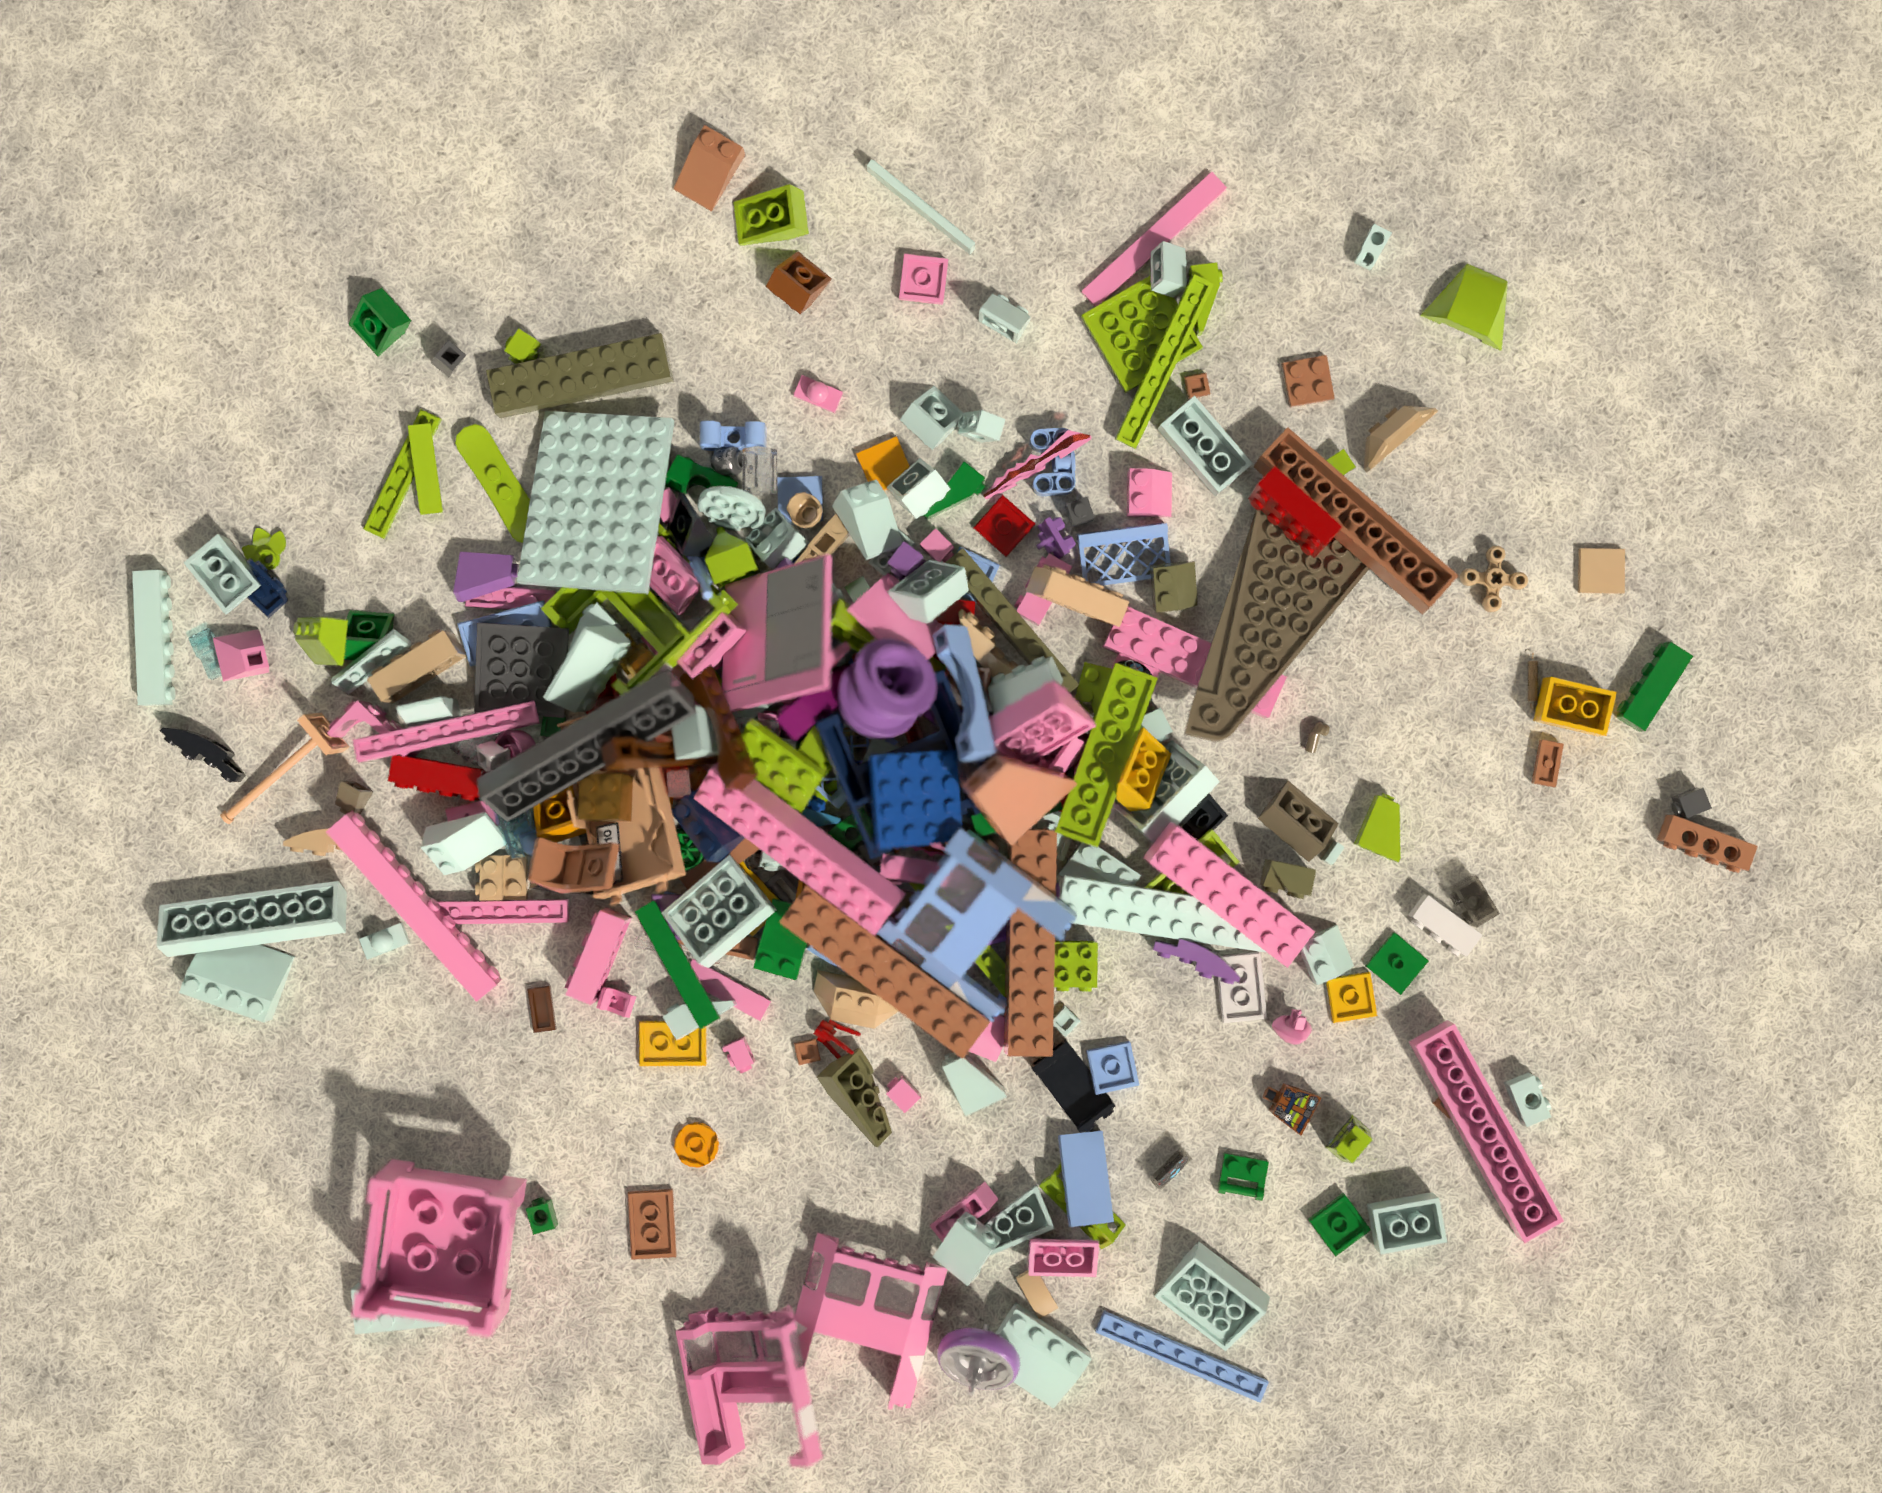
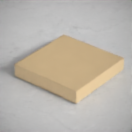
(1601, 571)

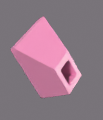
(241, 655)

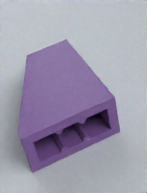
(483, 574)

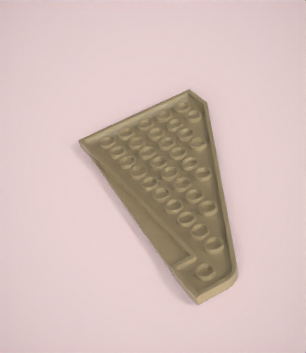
(1266, 621)

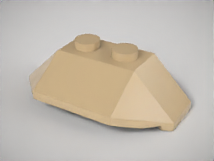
(1393, 432)
(850, 1001)

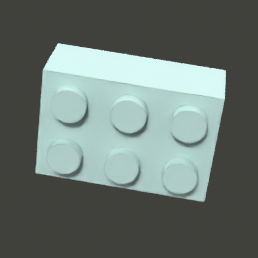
(1407, 1223)

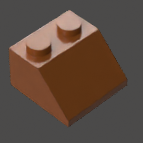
(798, 282)

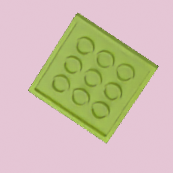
(1131, 329)
(781, 766)

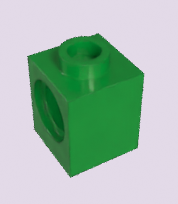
(541, 1225)

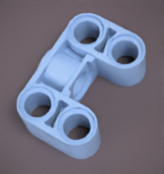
(717, 436)
(1061, 468)

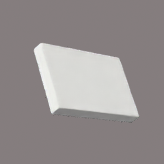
(1247, 997)

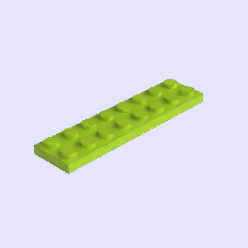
(1106, 755)

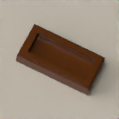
(542, 1009)

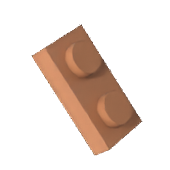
(1547, 763)

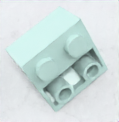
(777, 539)

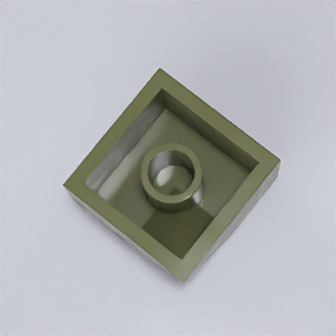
(1292, 878)

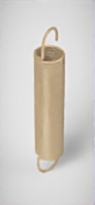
(1532, 681)

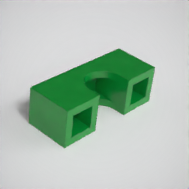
(686, 473)

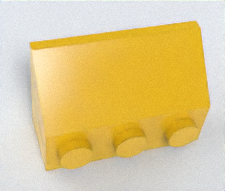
(1142, 772)

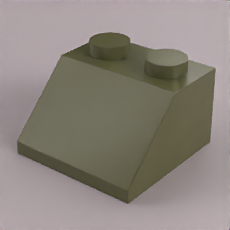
(1173, 586)

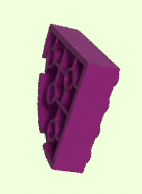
(811, 708)

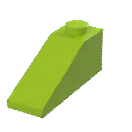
(1214, 275)

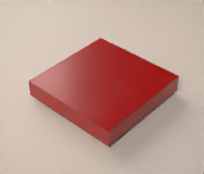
(1004, 526)

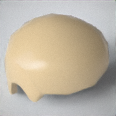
(804, 510)

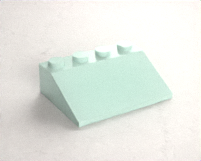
(1180, 790)
(718, 912)
(239, 979)
(1213, 1297)
(1047, 1357)

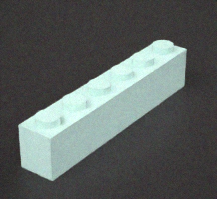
(153, 637)

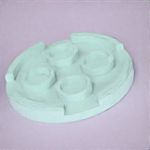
(731, 508)

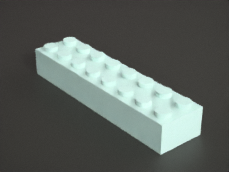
(252, 919)

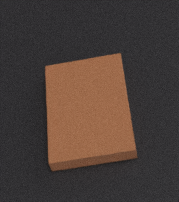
(652, 1224)

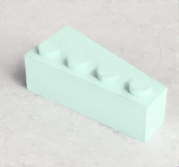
(1021, 1220)
(393, 1323)

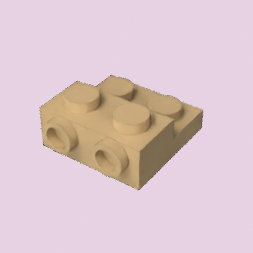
(502, 878)

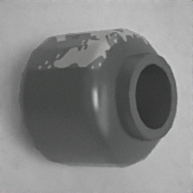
(727, 461)

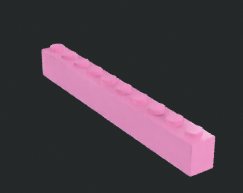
(414, 905)

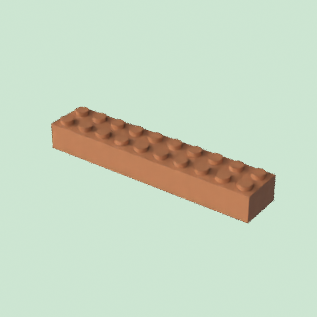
(1366, 527)
(1030, 955)
(885, 971)

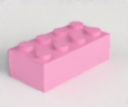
(598, 955)

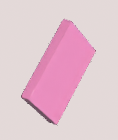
(672, 577)

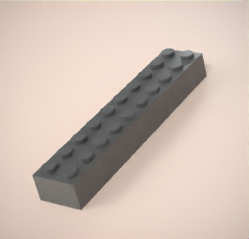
(577, 748)

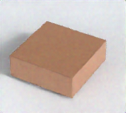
(1197, 385)
(807, 1051)

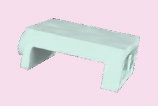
(966, 1248)

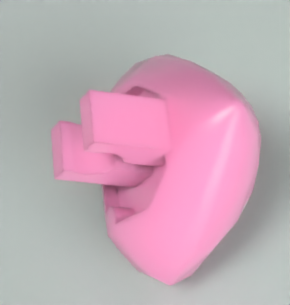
(1292, 1028)

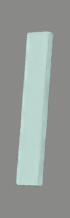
(921, 206)

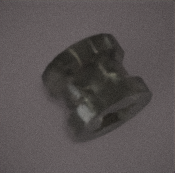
(752, 862)

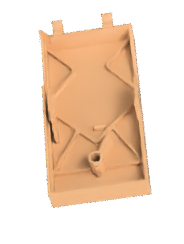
(646, 842)

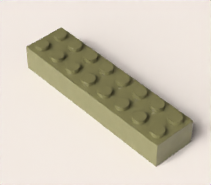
(579, 375)

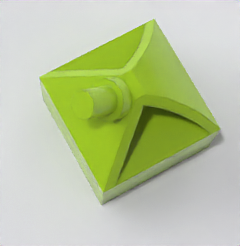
(730, 559)

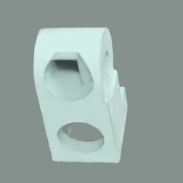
(1372, 246)

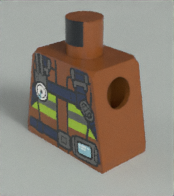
(1292, 1106)

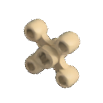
(1502, 579)

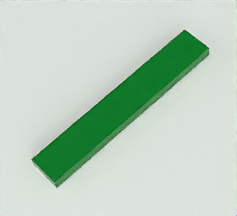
(677, 964)

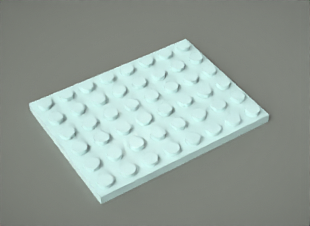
(596, 501)

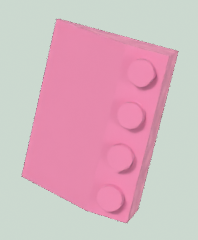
(887, 620)
(1038, 723)

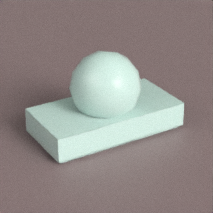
(384, 941)

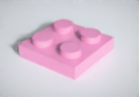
(923, 279)

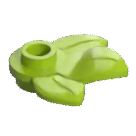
(265, 545)

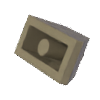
(352, 797)

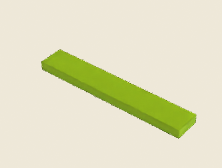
(397, 483)

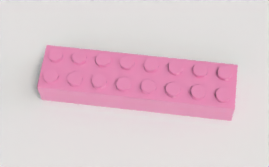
(1172, 652)
(1228, 894)

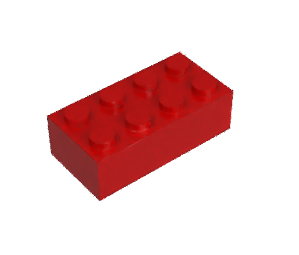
(1294, 512)
(435, 775)

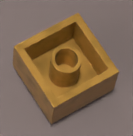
(605, 797)

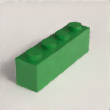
(1654, 686)

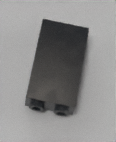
(1073, 1087)

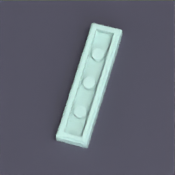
(378, 655)

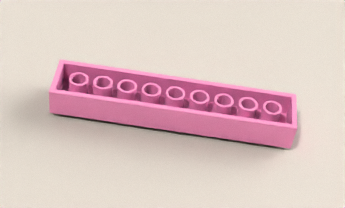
(803, 850)
(1486, 1131)

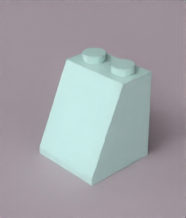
(971, 1083)

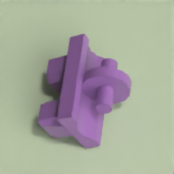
(1051, 538)

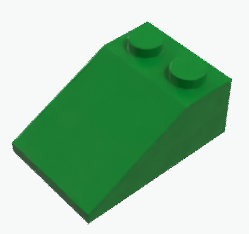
(779, 948)

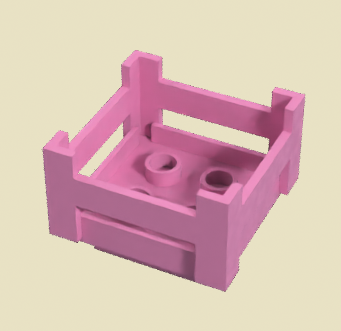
(441, 1243)

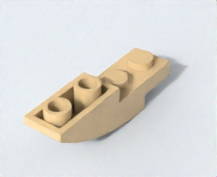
(827, 540)
(984, 645)
(314, 840)

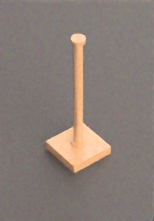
(317, 727)

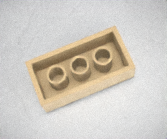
(1077, 594)
(417, 666)

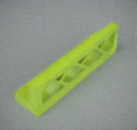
(1054, 1188)

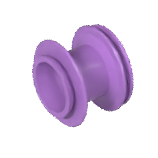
(870, 687)

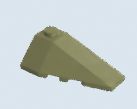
(854, 1091)

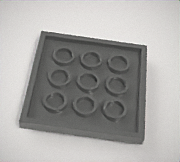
(518, 665)

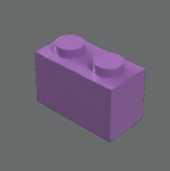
(905, 561)

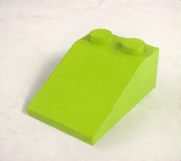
(771, 216)

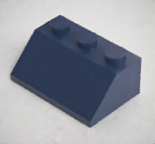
(706, 830)

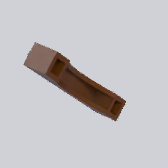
(635, 754)
(734, 760)

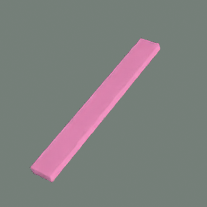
(1163, 230)
(445, 731)

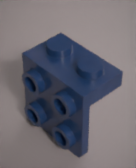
(270, 594)

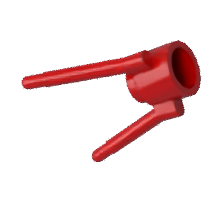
(826, 1033)

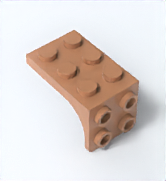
(573, 867)

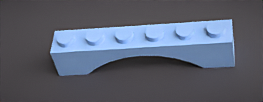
(956, 652)

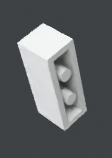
(1444, 926)

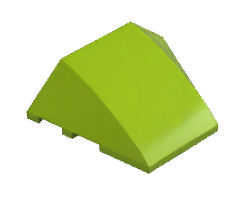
(1472, 304)

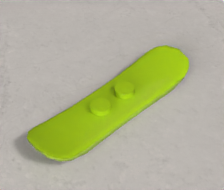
(496, 477)

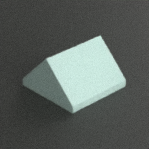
(695, 737)

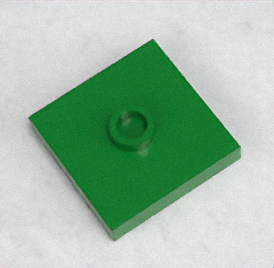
(1397, 963)
(1339, 1224)

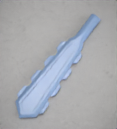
(701, 572)

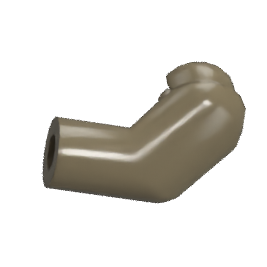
(1314, 735)

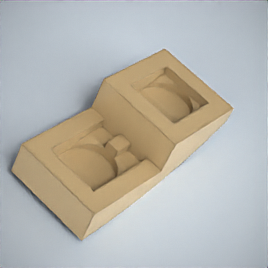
(1037, 1294)

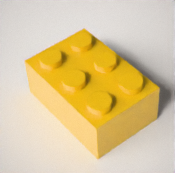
(1574, 706)

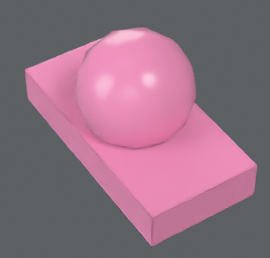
(818, 394)

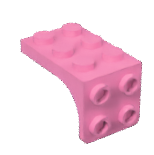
(365, 711)

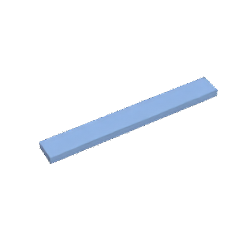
(1182, 1356)

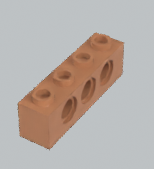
(1740, 851)

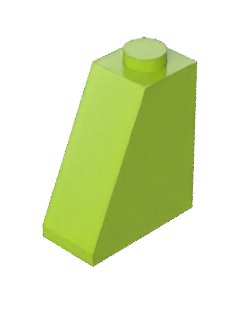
(1381, 828)

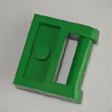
(1245, 1169)

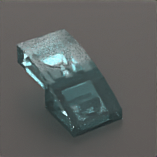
(205, 650)

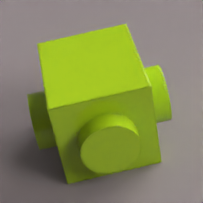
(522, 347)

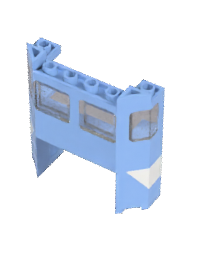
(965, 910)

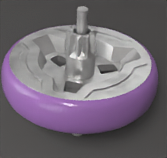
(978, 1359)

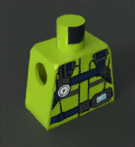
(1350, 1140)

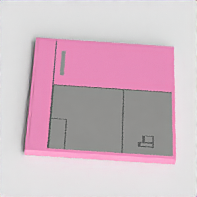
(785, 637)

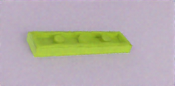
(425, 468)

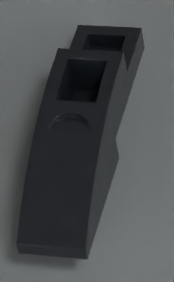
(196, 746)

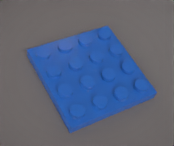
(915, 798)

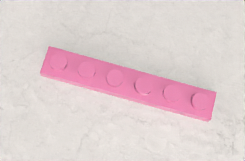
(507, 911)

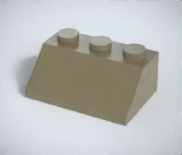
(1298, 821)

